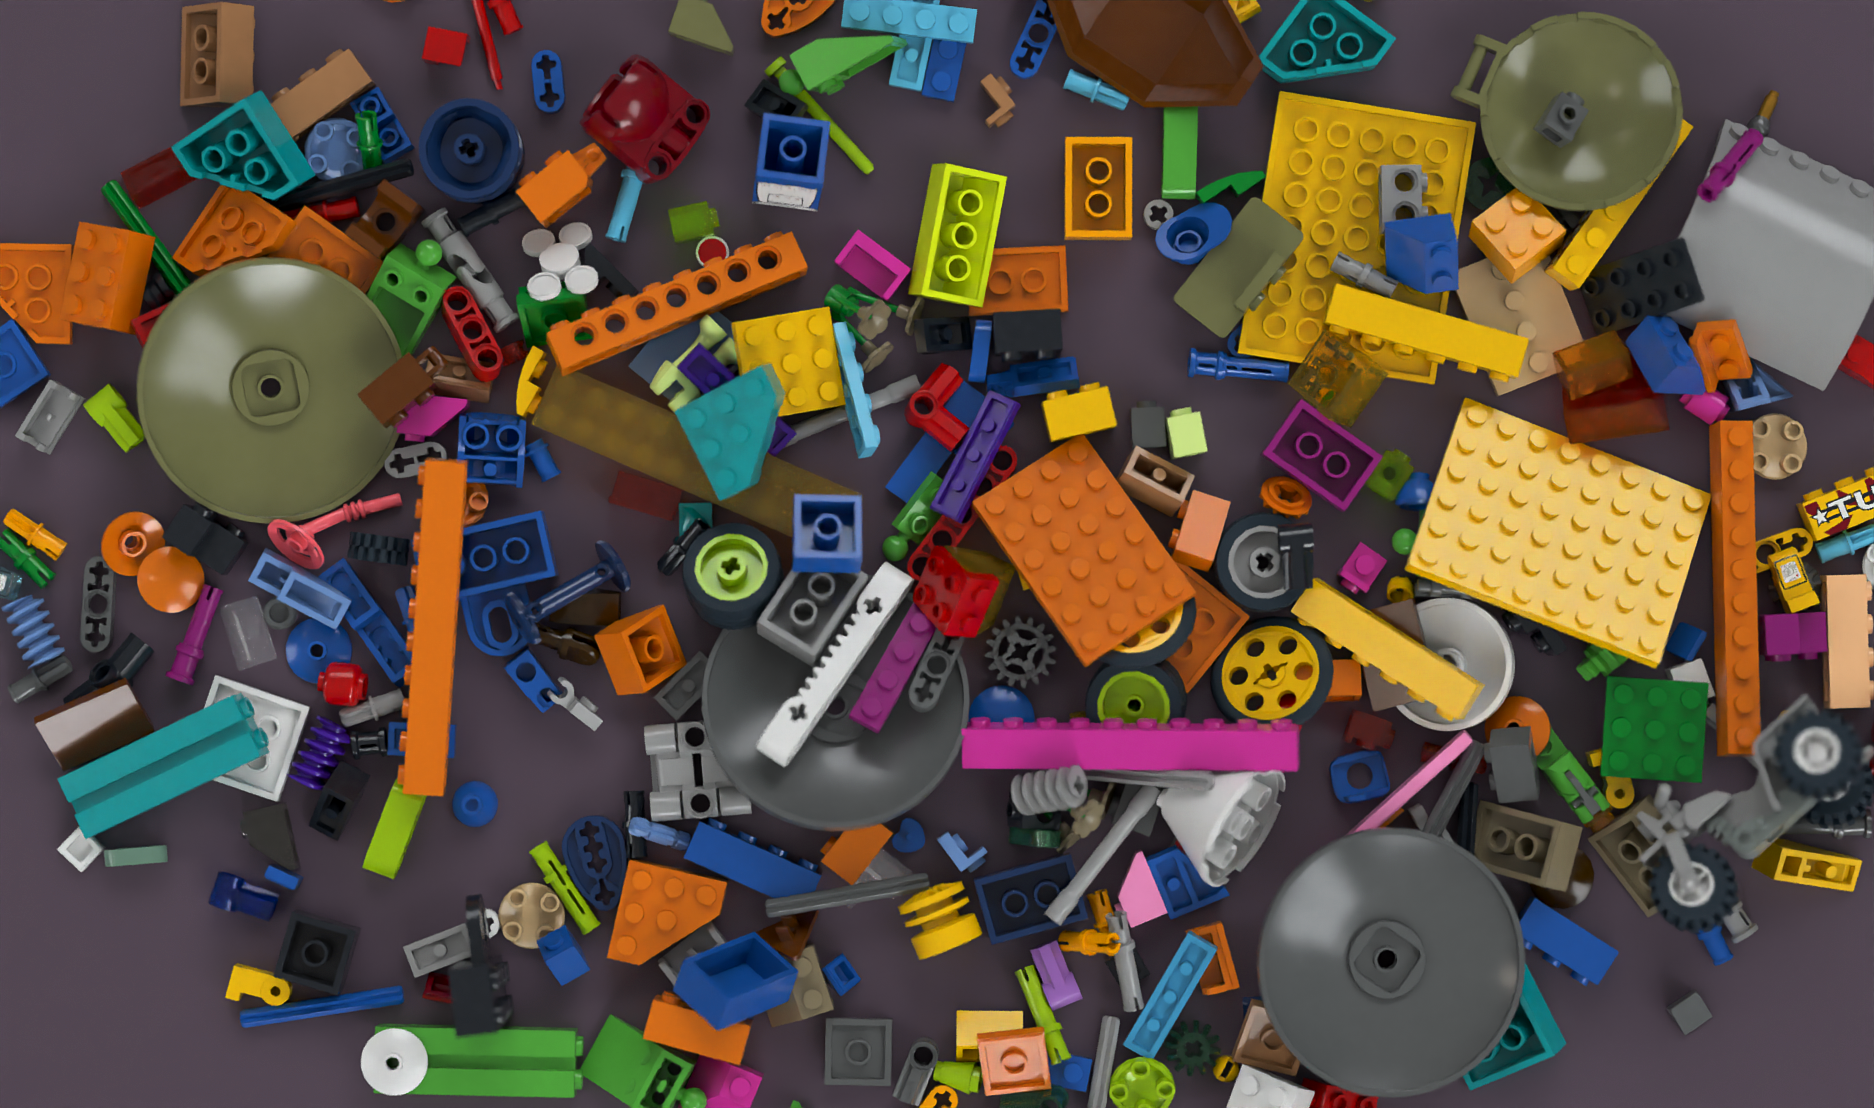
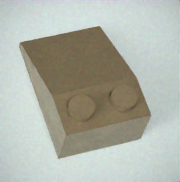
(1526, 845)

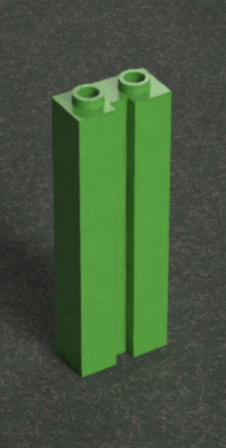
(499, 1063)

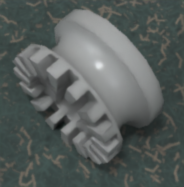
(1148, 212)

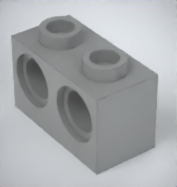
(1391, 198)

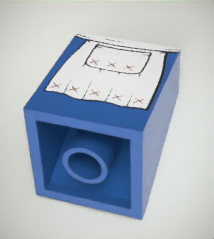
(791, 162)

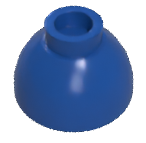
(1415, 492)
(474, 804)

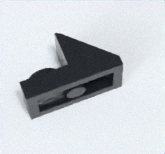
(772, 100)
(618, 283)
(942, 335)

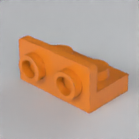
(1720, 352)

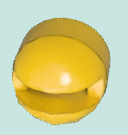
(1400, 583)
(1220, 1066)

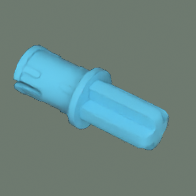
(1095, 90)
(1845, 543)

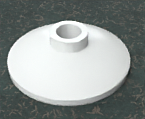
(411, 1058)

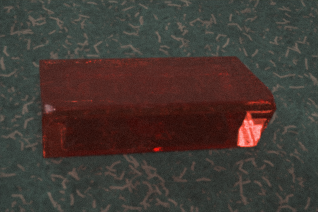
(155, 177)

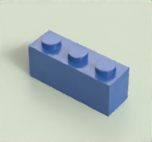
(1565, 942)

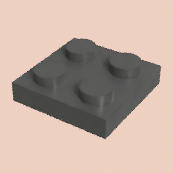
(858, 1051)

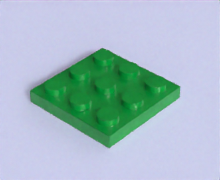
(1654, 729)

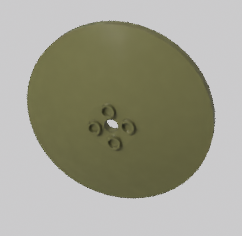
(256, 451)

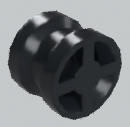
(158, 291)

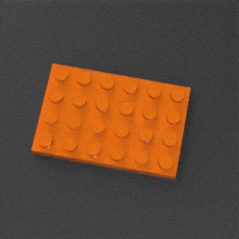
(1083, 549)

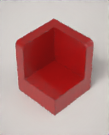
(444, 46)

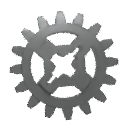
(1028, 666)

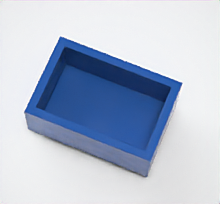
(735, 980)

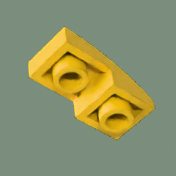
(528, 393)

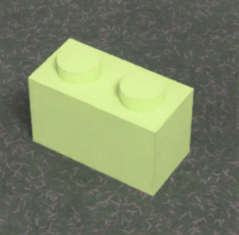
(1185, 433)

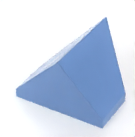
(1753, 391)

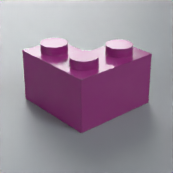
(1792, 634)

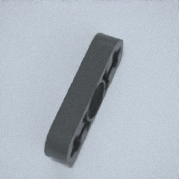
(110, 595)
(919, 684)

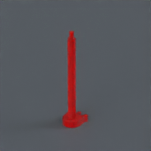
(488, 43)

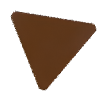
(790, 934)

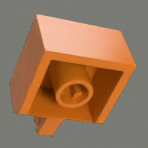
(561, 183)

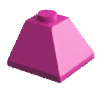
(725, 1083)

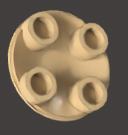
(1778, 446)
(530, 914)

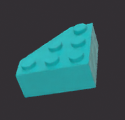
(1324, 41)
(246, 150)
(734, 429)

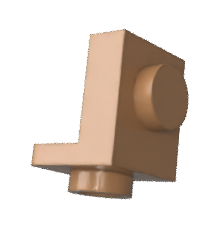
(999, 93)

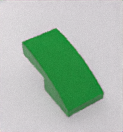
(1237, 183)

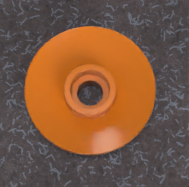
(146, 538)
(1524, 713)

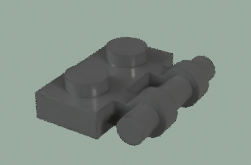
(1428, 588)

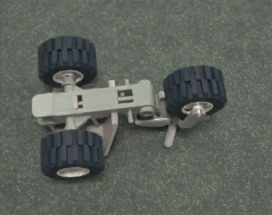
(1806, 769)

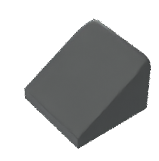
(1689, 1011)

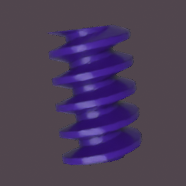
(320, 754)

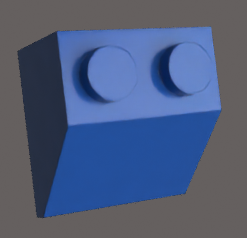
(1423, 253)
(1665, 357)

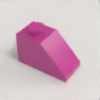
(431, 417)

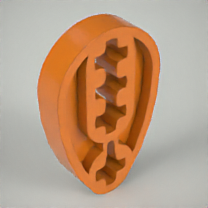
(796, 18)

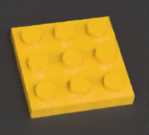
(801, 354)

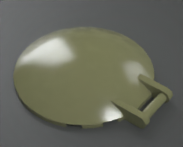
(1624, 86)

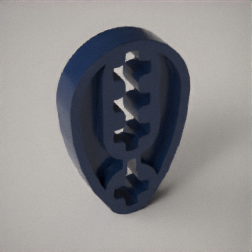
(578, 860)

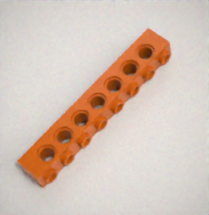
(573, 356)

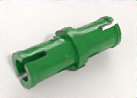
(25, 559)

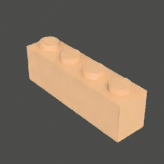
(1847, 628)

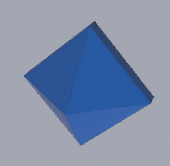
(840, 974)

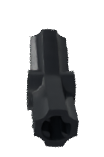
(122, 664)

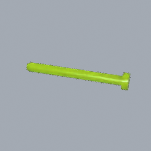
(818, 113)

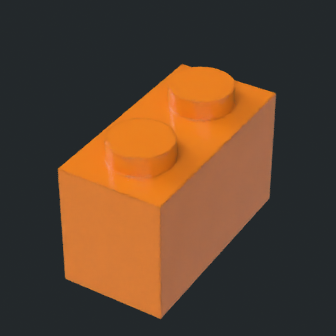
(1199, 531)
(854, 850)

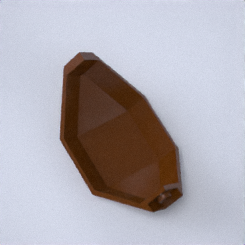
(1161, 49)

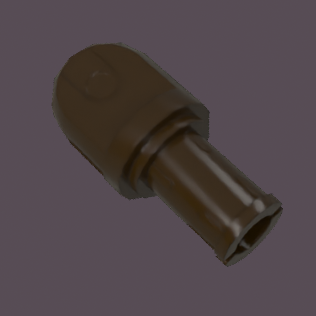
(570, 644)

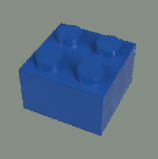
(827, 533)

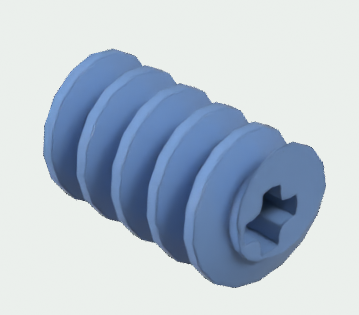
(33, 629)

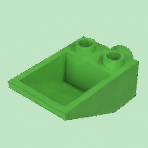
(830, 61)
(411, 291)
(639, 1067)

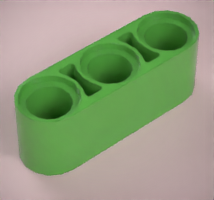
(1179, 153)

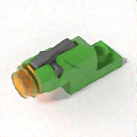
(1574, 785)

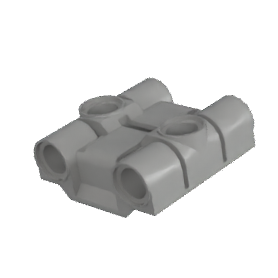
(674, 776)

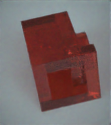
(1368, 731)

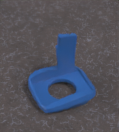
(1344, 791)

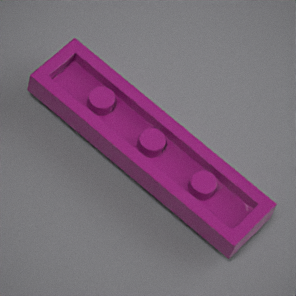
(893, 670)

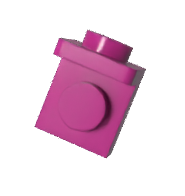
(1361, 569)

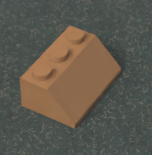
(216, 54)

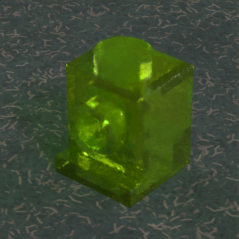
(1389, 488)

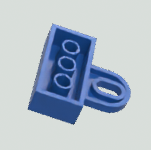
(497, 561)

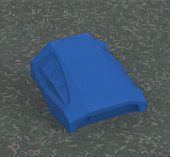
(493, 447)

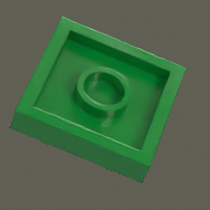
(539, 315)

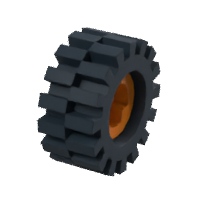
(378, 548)

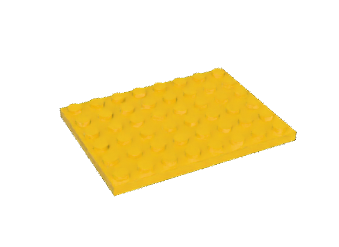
(1327, 187)
(1559, 532)

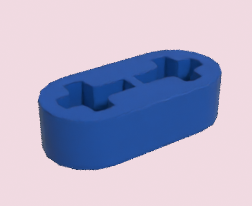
(540, 82)
(980, 351)

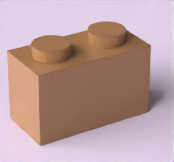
(1154, 481)

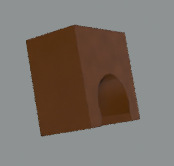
(388, 201)

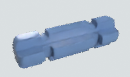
(659, 833)

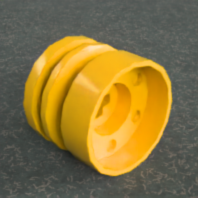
(940, 919)

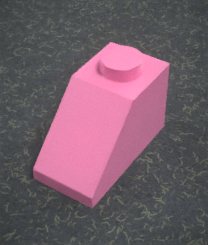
(1139, 893)

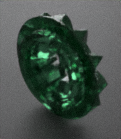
(1485, 169)

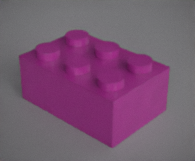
(1321, 455)

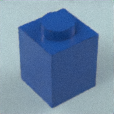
(563, 955)

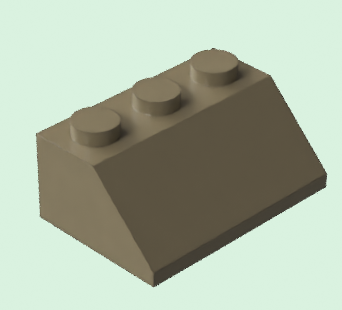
(1622, 845)

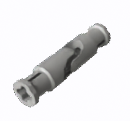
(457, 248)

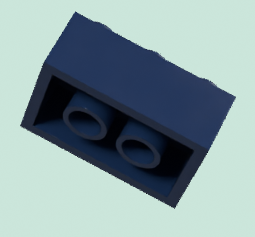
(1020, 895)

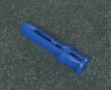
(1277, 370)

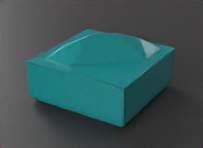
(690, 511)

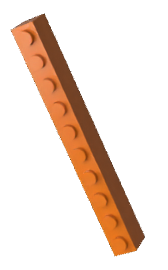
(1734, 587)
(434, 626)

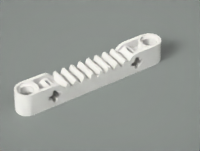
(786, 736)

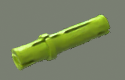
(564, 887)
(1043, 1014)

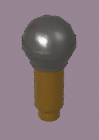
(1762, 120)

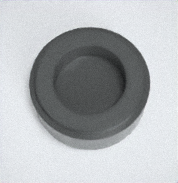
(278, 614)

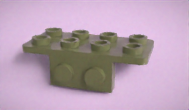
(1239, 268)

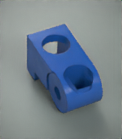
(532, 679)

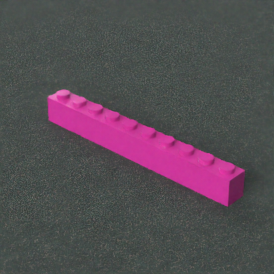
(1131, 745)

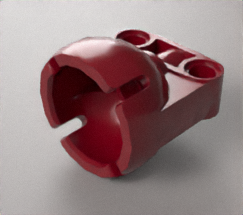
(644, 118)

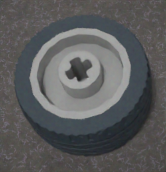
(1237, 564)

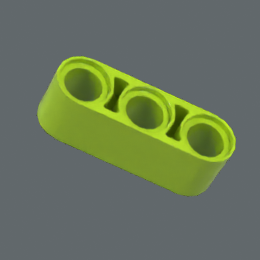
(394, 832)

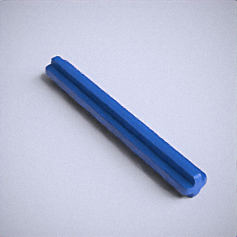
(322, 1006)

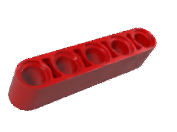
(956, 529)

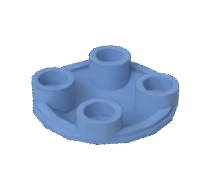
(333, 148)

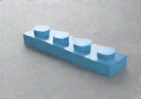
(1170, 995)

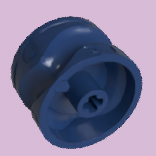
(467, 125)

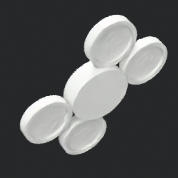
(560, 261)

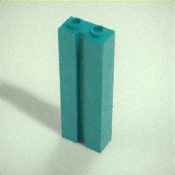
(164, 765)

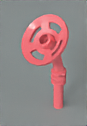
(302, 537)

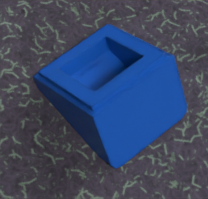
(1685, 641)

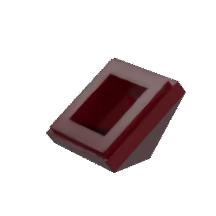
(438, 988)

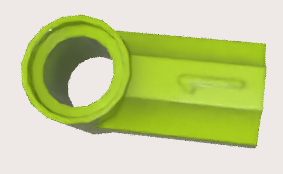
(111, 411)

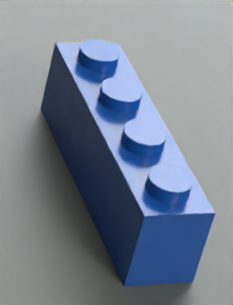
(750, 863)

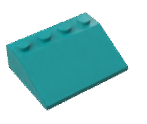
(1526, 1041)

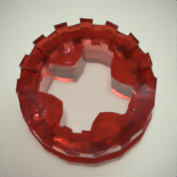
(512, 352)

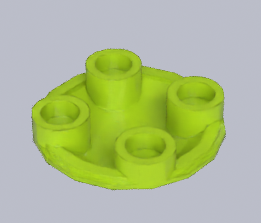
(1142, 1084)

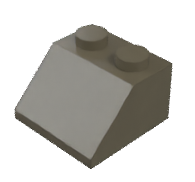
(809, 994)

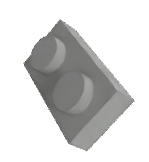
(438, 950)

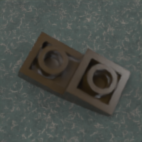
(594, 608)

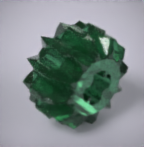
(1191, 1036)

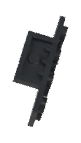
(1641, 286)

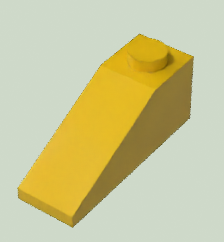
(1808, 865)

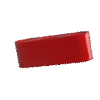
(471, 318)

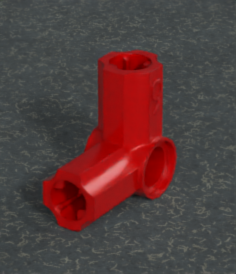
(934, 394)

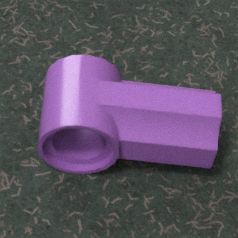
(1058, 982)

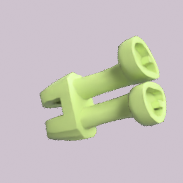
(709, 336)

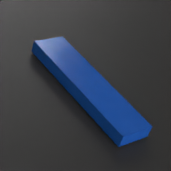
(930, 454)

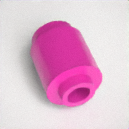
(1708, 406)

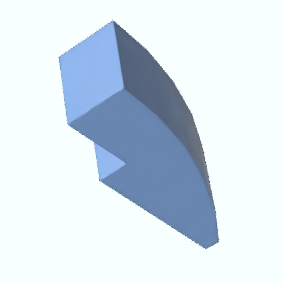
(299, 588)

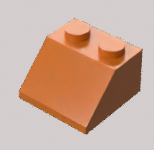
(640, 650)

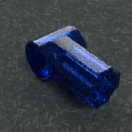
(234, 895)

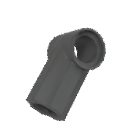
(916, 1073)

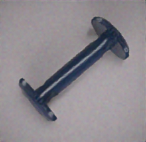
(568, 592)

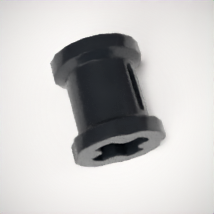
(369, 743)

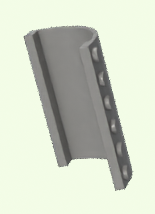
(1784, 258)

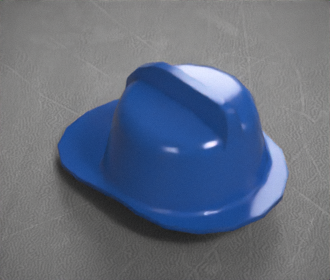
(1194, 233)

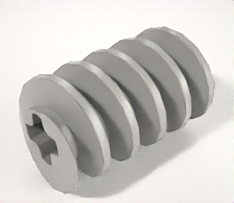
(1049, 790)

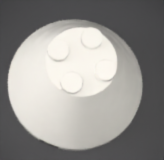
(1225, 824)

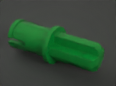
(369, 139)

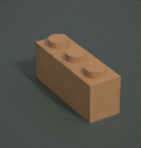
(321, 93)

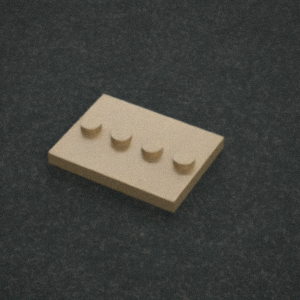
(1528, 308)

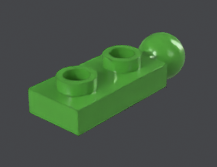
(914, 519)

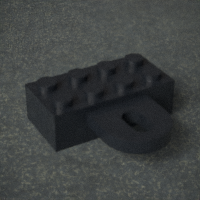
(479, 981)

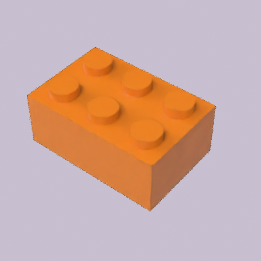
(107, 277)
(680, 1026)

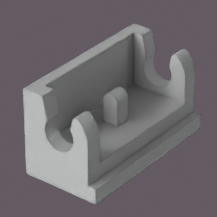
(50, 416)
(701, 940)

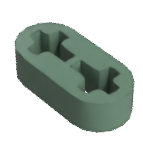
(135, 855)

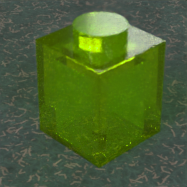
(693, 222)

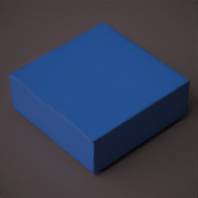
(283, 876)

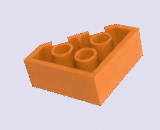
(661, 908)

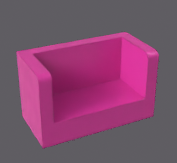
(872, 266)

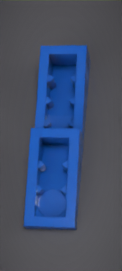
(370, 621)

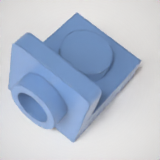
(955, 849)

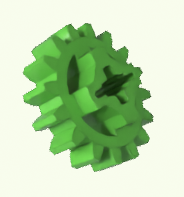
(1598, 661)

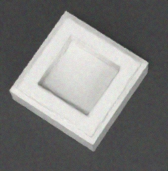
(80, 851)

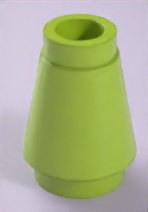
(959, 1075)

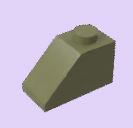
(700, 24)

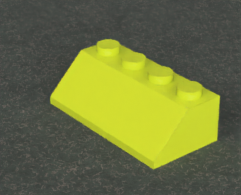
(957, 235)

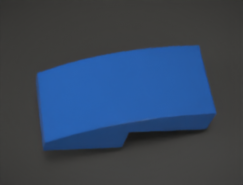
(390, 130)

